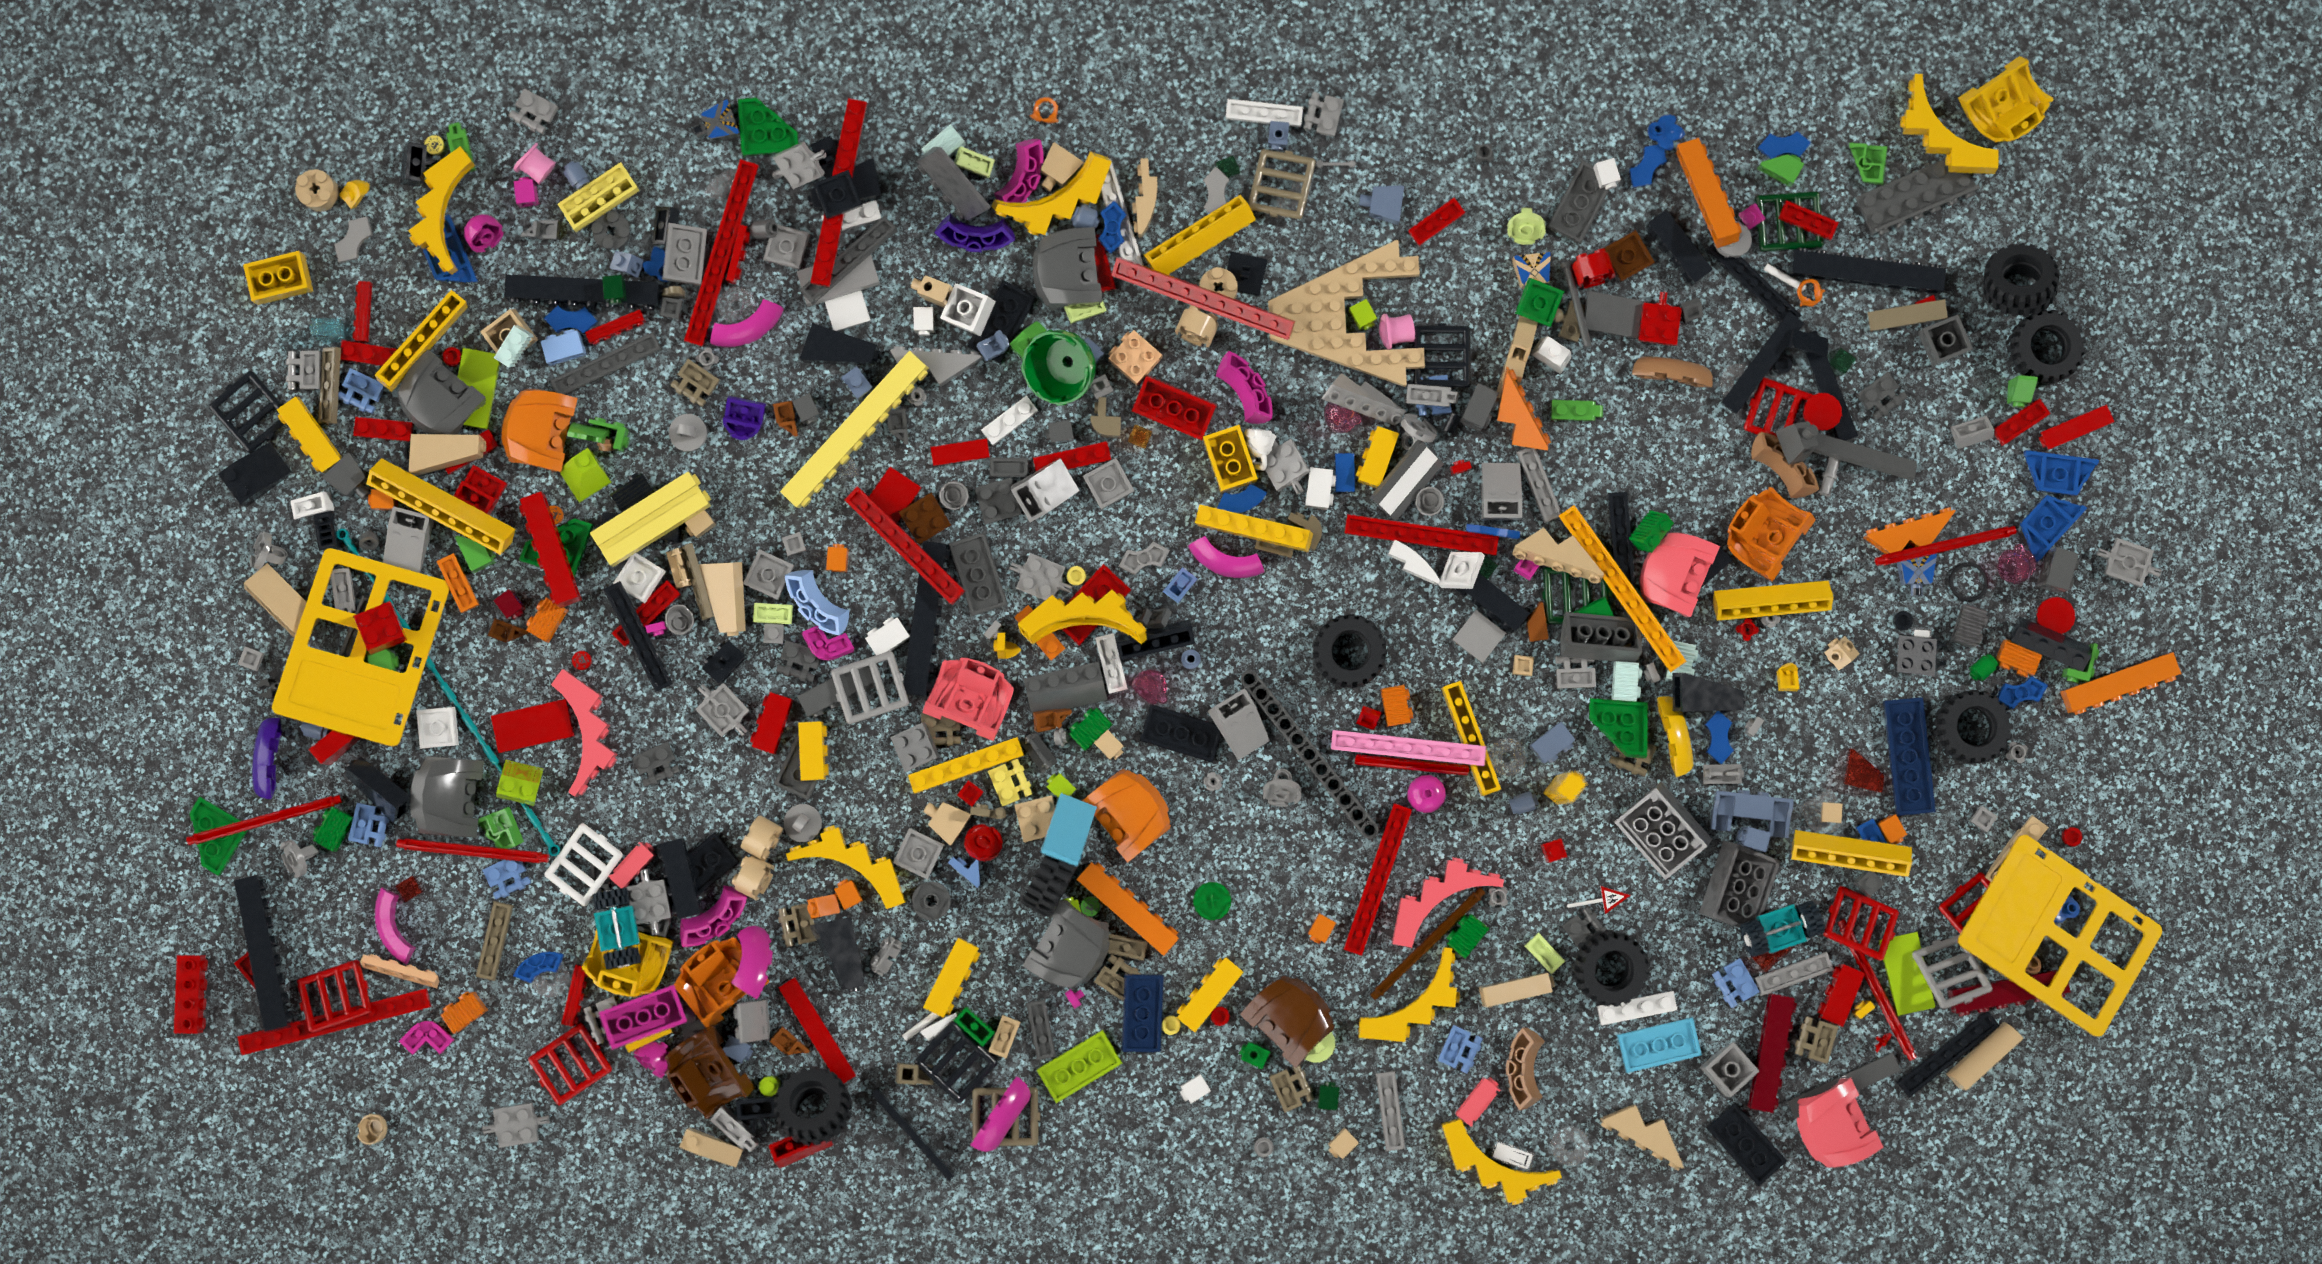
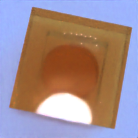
(1140, 436)

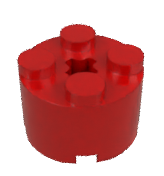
(1593, 268)

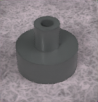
(369, 540)

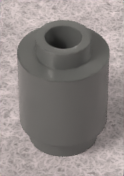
(763, 229)

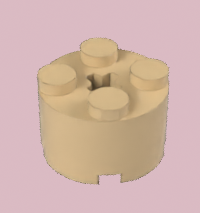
(325, 196)
(1218, 277)
(1197, 326)
(761, 838)
(753, 877)

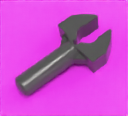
(270, 693)

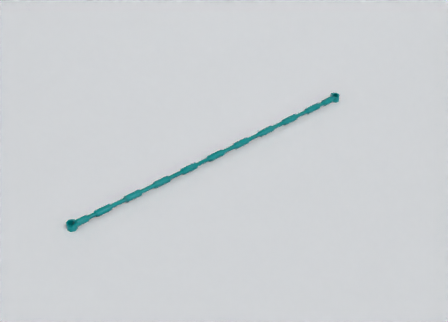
(465, 717)

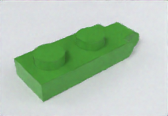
(458, 137)
(1575, 410)

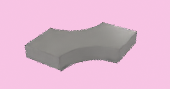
(1216, 183)
(349, 246)
(1136, 560)

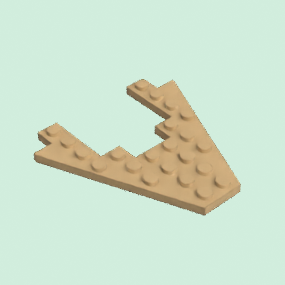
(1321, 321)

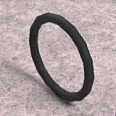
(1968, 598)

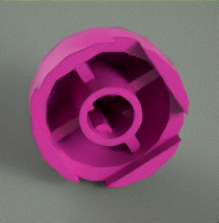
(483, 232)
(1426, 793)
(653, 1057)

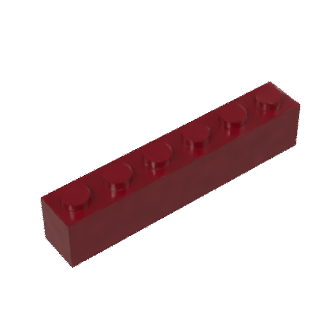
(2002, 994)
(1771, 1052)

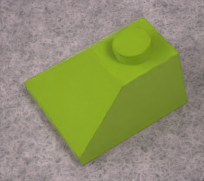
(584, 475)

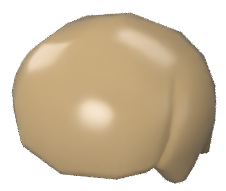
(372, 1129)

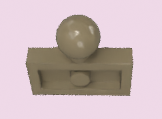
(1570, 328)

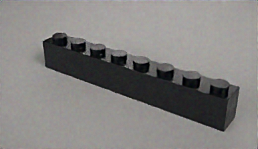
(1867, 271)
(578, 291)
(924, 627)
(262, 953)

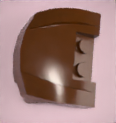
(1291, 1017)
(704, 1073)

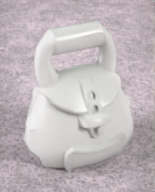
(1259, 446)

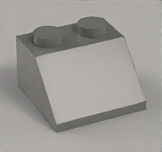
(1729, 1069)

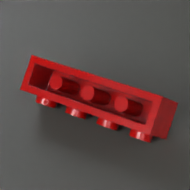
(190, 994)

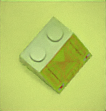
(519, 782)

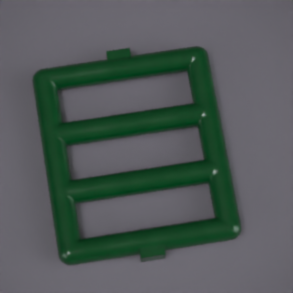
(1782, 244)
(1547, 594)

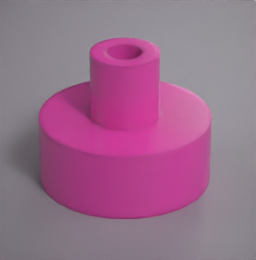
(1074, 997)

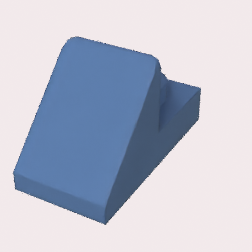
(1180, 585)
(971, 873)

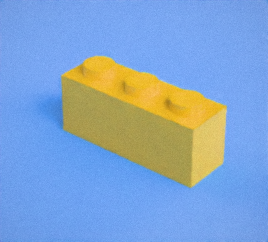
(1377, 457)
(813, 751)

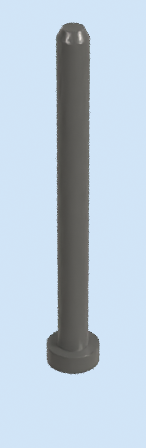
(1567, 268)

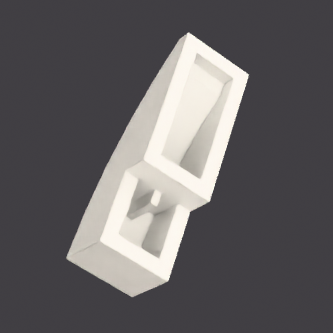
(1413, 562)

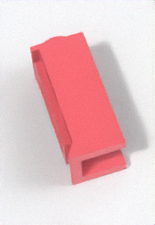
(632, 864)
(1478, 1100)

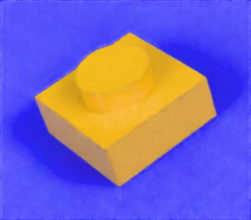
(1862, 1008)

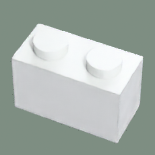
(1319, 488)
(888, 636)

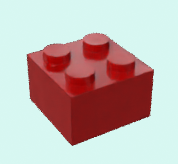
(380, 628)

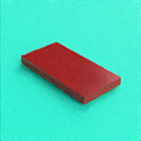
(1097, 587)
(532, 726)

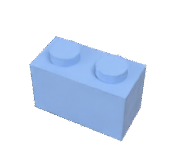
(563, 347)

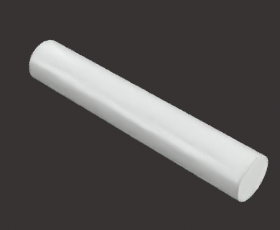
(1782, 276)
(919, 1026)

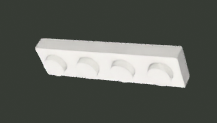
(1263, 112)
(1638, 1008)

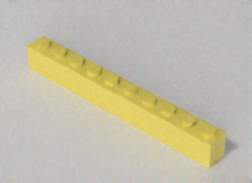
(854, 430)

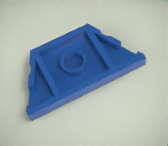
(458, 255)
(2059, 472)
(2048, 523)

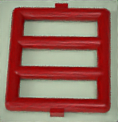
(1780, 389)
(1959, 892)
(1876, 907)
(319, 978)
(590, 1077)

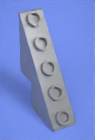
(941, 365)
(1364, 400)

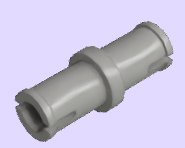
(1829, 477)

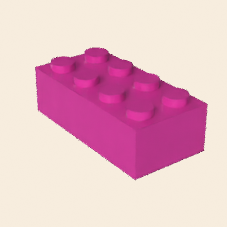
(642, 1017)

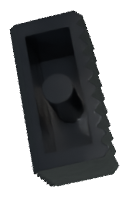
(632, 492)

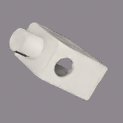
(1552, 354)

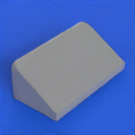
(1972, 432)

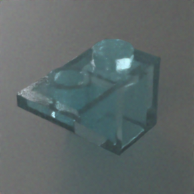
(327, 329)

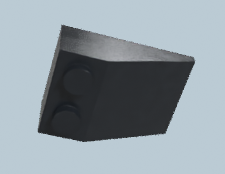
(255, 474)

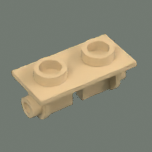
(678, 568)

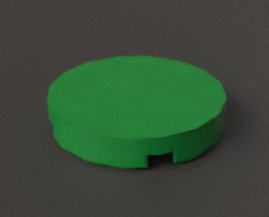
(1212, 901)

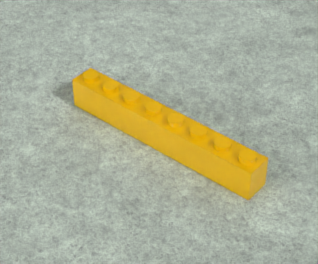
(440, 506)

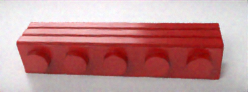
(362, 311)
(615, 327)
(575, 997)

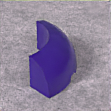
(975, 237)
(263, 757)

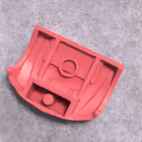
(1676, 572)
(970, 695)
(1835, 1127)

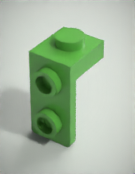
(621, 439)
(2075, 676)

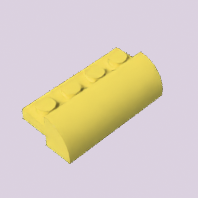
(598, 197)

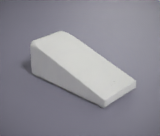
(312, 505)
(936, 1028)

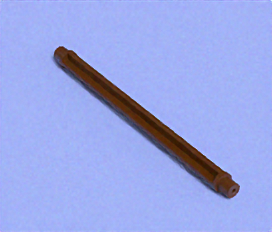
(1428, 943)

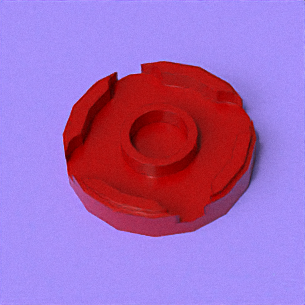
(1822, 411)
(2056, 614)
(983, 842)

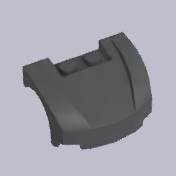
(1067, 268)
(436, 397)
(445, 796)
(1070, 948)

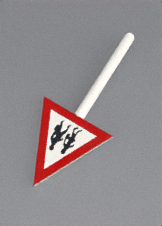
(1610, 899)

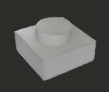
(794, 544)
(993, 630)
(773, 633)
(251, 658)
(1650, 673)
(1752, 726)
(1983, 818)

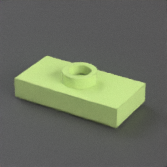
(974, 162)
(1083, 311)
(772, 613)
(1544, 953)

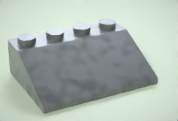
(952, 183)
(1663, 830)
(1739, 885)

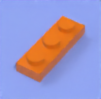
(458, 583)
(1048, 644)

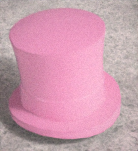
(535, 164)
(1396, 330)

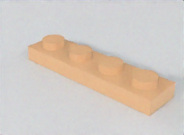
(406, 972)

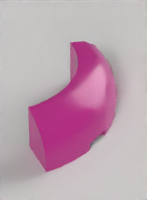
(1026, 172)
(749, 329)
(1248, 386)
(1224, 564)
(715, 921)
(387, 927)
(754, 960)
(1002, 1116)

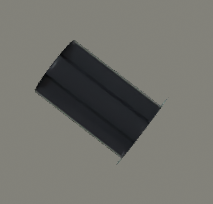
(1452, 423)

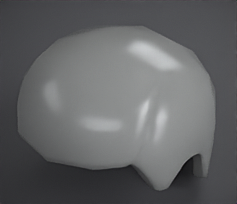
(953, 495)
(1429, 501)
(679, 619)

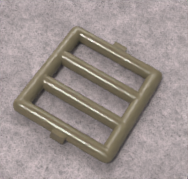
(1301, 197)
(1014, 1140)

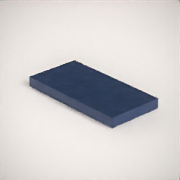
(1142, 1012)

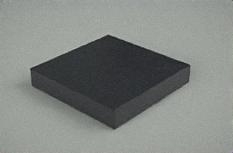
(837, 194)

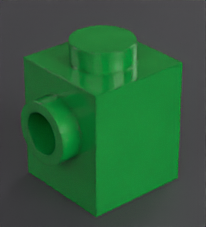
(1254, 1054)

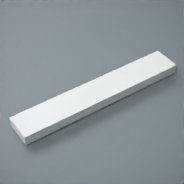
(1110, 192)

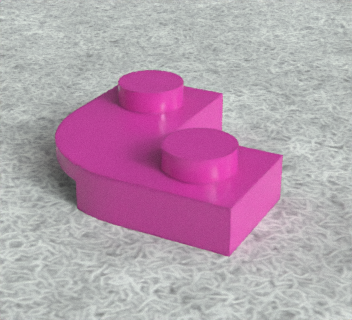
(825, 648)
(426, 1032)

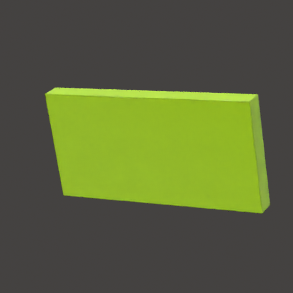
(481, 372)
(1906, 981)
(1079, 1066)

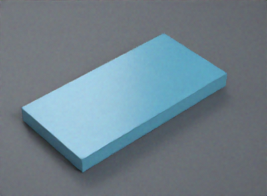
(1068, 829)
(1659, 1045)

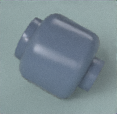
(1084, 217)

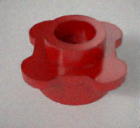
(1742, 629)

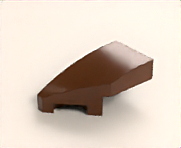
(504, 631)

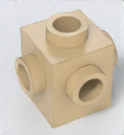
(1841, 652)

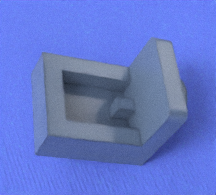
(626, 263)
(993, 346)

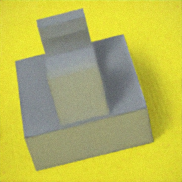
(1101, 387)

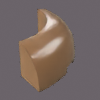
(1673, 369)
(1797, 477)
(1521, 1068)

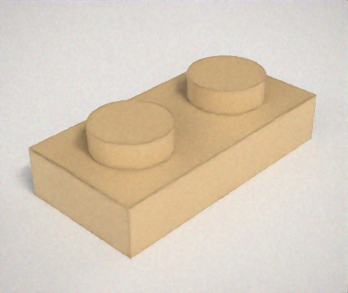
(1004, 1036)

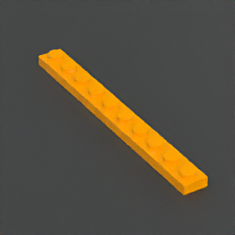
(1623, 589)

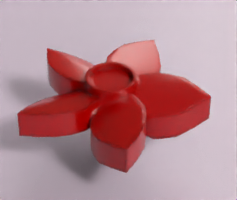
(1882, 1041)

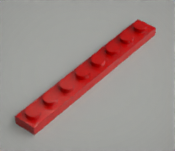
(1421, 535)
(905, 545)
(1377, 879)

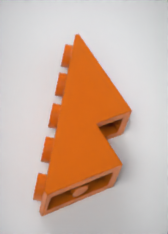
(1516, 410)
(1913, 532)

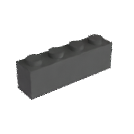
(824, 695)

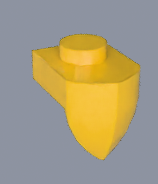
(354, 192)
(1004, 648)
(1788, 677)

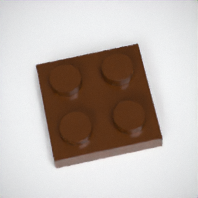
(1629, 256)
(924, 518)

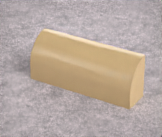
(277, 598)
(1984, 1056)

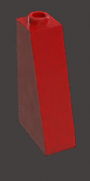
(2076, 427)
(332, 747)

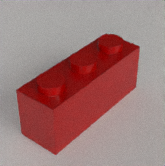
(771, 722)
(1840, 994)
(789, 1151)

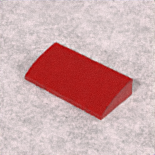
(1174, 407)

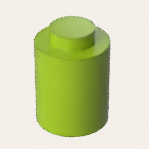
(769, 1085)

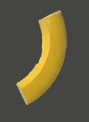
(1678, 736)

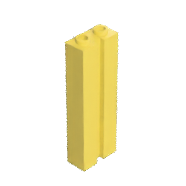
(651, 518)

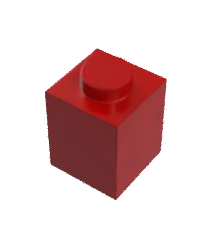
(1553, 850)

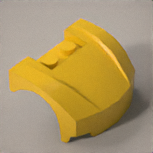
(2007, 104)
(636, 978)

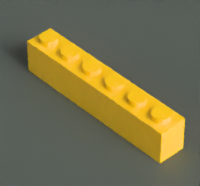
(1200, 236)
(421, 340)
(1254, 528)
(1772, 600)
(1470, 734)
(966, 765)
(1565, 787)
(1851, 853)

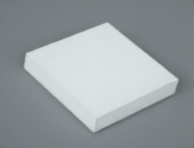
(847, 311)
(1461, 570)
(640, 577)
(437, 727)

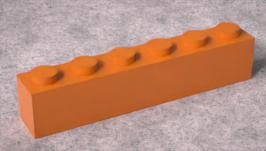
(1708, 192)
(2121, 682)
(1127, 908)

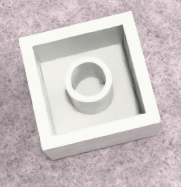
(967, 309)

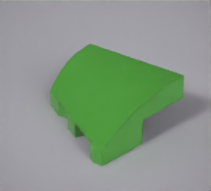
(1870, 162)
(588, 432)
(501, 828)

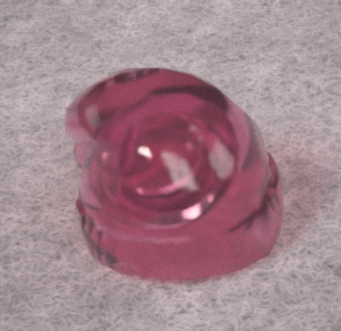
(1340, 418)
(2016, 565)
(1150, 686)

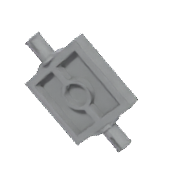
(798, 165)
(1286, 466)
(2128, 562)
(1040, 577)
(722, 709)
(650, 901)
(516, 1124)

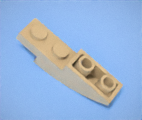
(1145, 204)
(2032, 828)

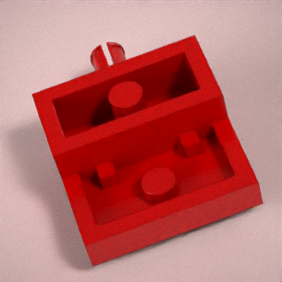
(1660, 322)
(481, 490)

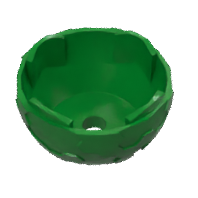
(1049, 373)

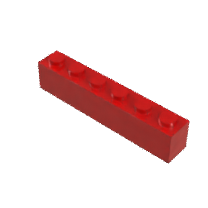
(550, 550)

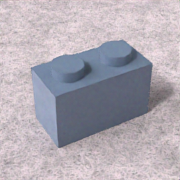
(1552, 743)
(1753, 838)

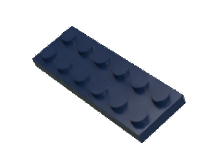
(1909, 756)

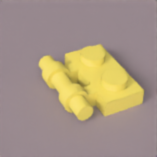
(1004, 784)

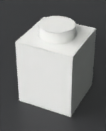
(1607, 174)
(923, 320)
(1194, 1089)

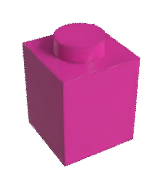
(526, 192)

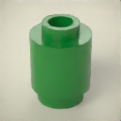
(1983, 667)

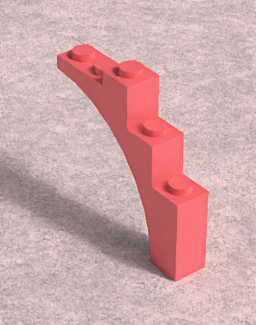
(594, 753)
(1412, 912)

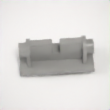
(1723, 774)
(889, 947)

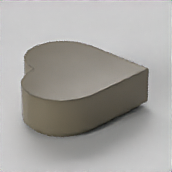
(673, 292)

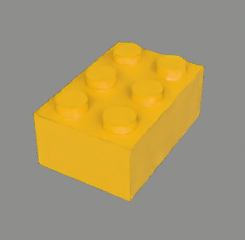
(278, 277)
(1230, 458)

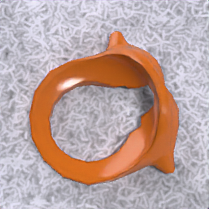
(1036, 115)
(1818, 293)

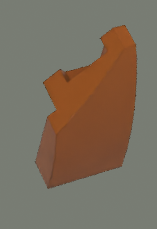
(786, 416)
(1537, 624)
(1049, 719)
(788, 1042)

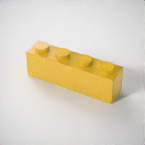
(310, 434)
(951, 977)
(1210, 993)

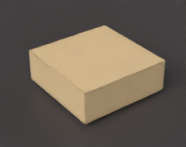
(1523, 665)
(1831, 812)

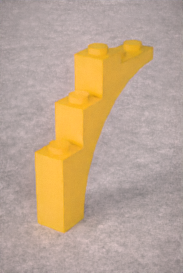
(1960, 155)
(1038, 213)
(430, 231)
(1082, 610)
(833, 846)
(1438, 993)
(1513, 1182)

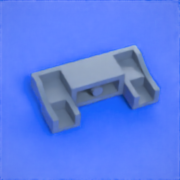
(1758, 806)

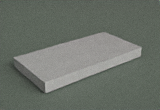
(860, 278)

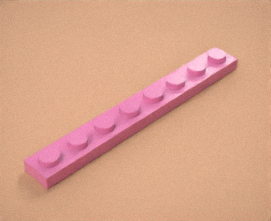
(1408, 747)

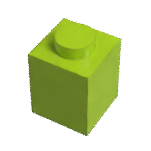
(1363, 315)
(1058, 784)

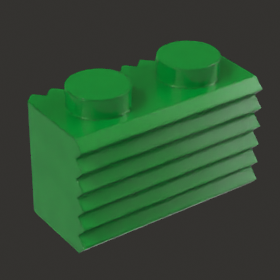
(1651, 531)
(1090, 728)
(333, 829)
(1467, 935)
(974, 1026)

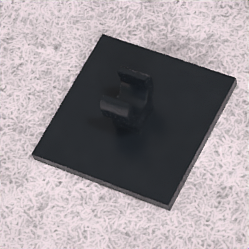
(1248, 272)

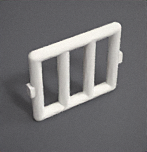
(572, 844)

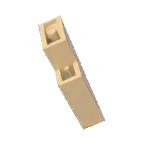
(1519, 349)
(1565, 557)
(1651, 1135)

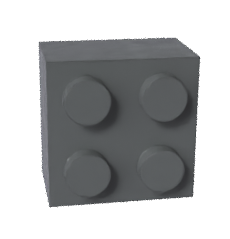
(1945, 340)
(1478, 408)
(2058, 570)

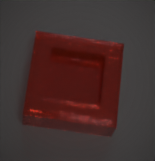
(409, 889)

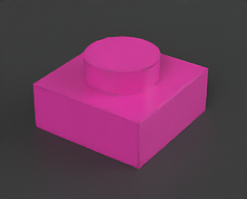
(1751, 216)
(1526, 568)
(656, 629)

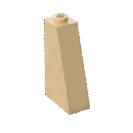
(442, 451)
(726, 595)
(1516, 989)

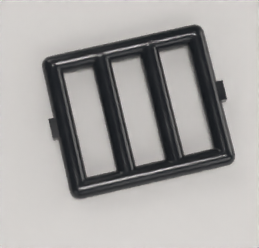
(1465, 348)
(226, 419)
(978, 1051)

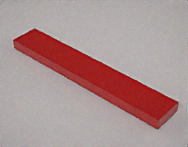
(817, 1030)

